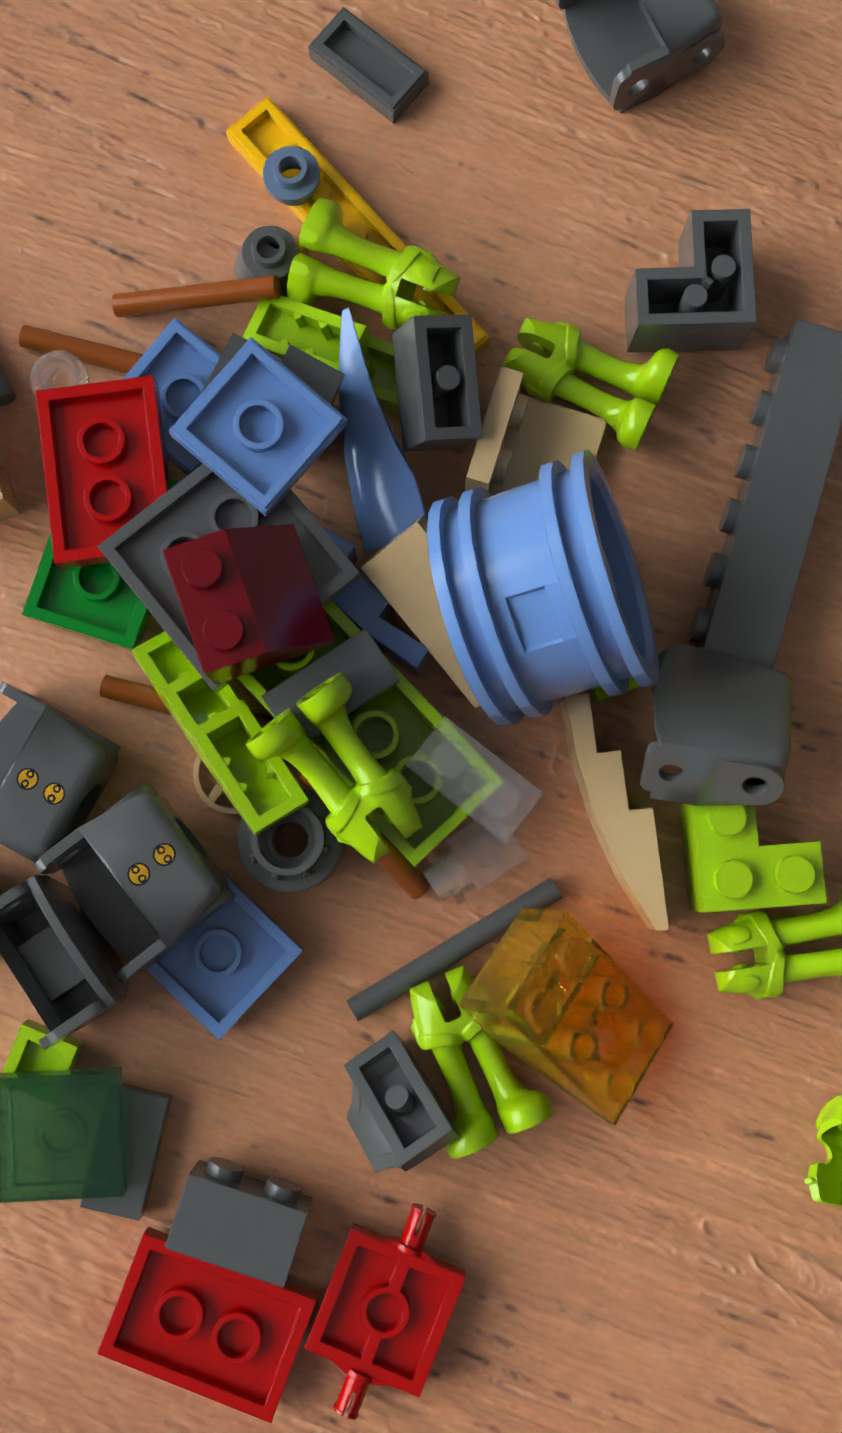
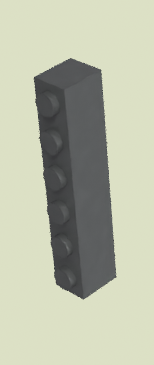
(776, 499)

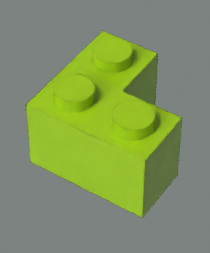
(734, 872)

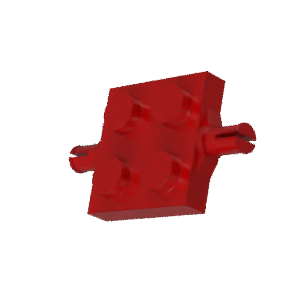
(385, 1310)

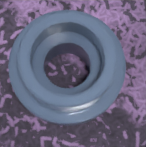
(291, 190)

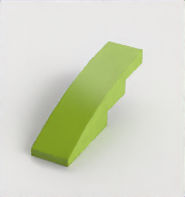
(317, 333)
(218, 731)

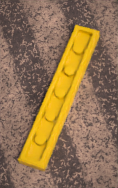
(269, 129)

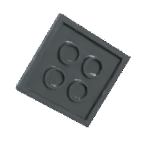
(198, 508)

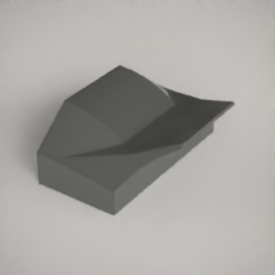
(396, 1107)

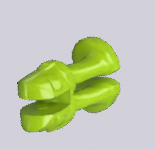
(403, 270)
(556, 353)
(347, 805)
(767, 939)
(515, 1103)

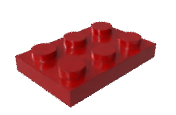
(99, 461)
(207, 1327)

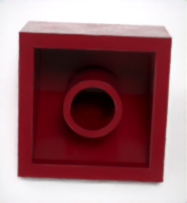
(247, 599)

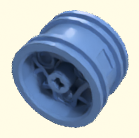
(541, 591)

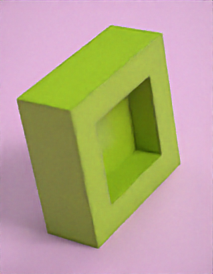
(30, 1056)

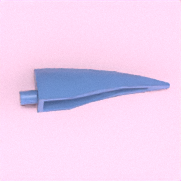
(378, 473)

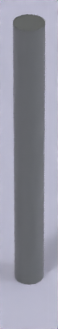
(450, 951)

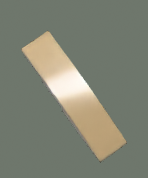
(624, 834)

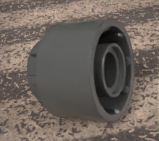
(292, 874)

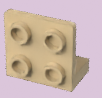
(525, 434)

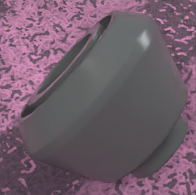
(266, 253)

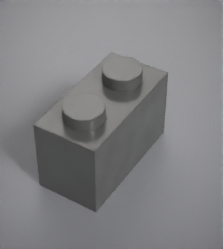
(437, 383)
(239, 1220)

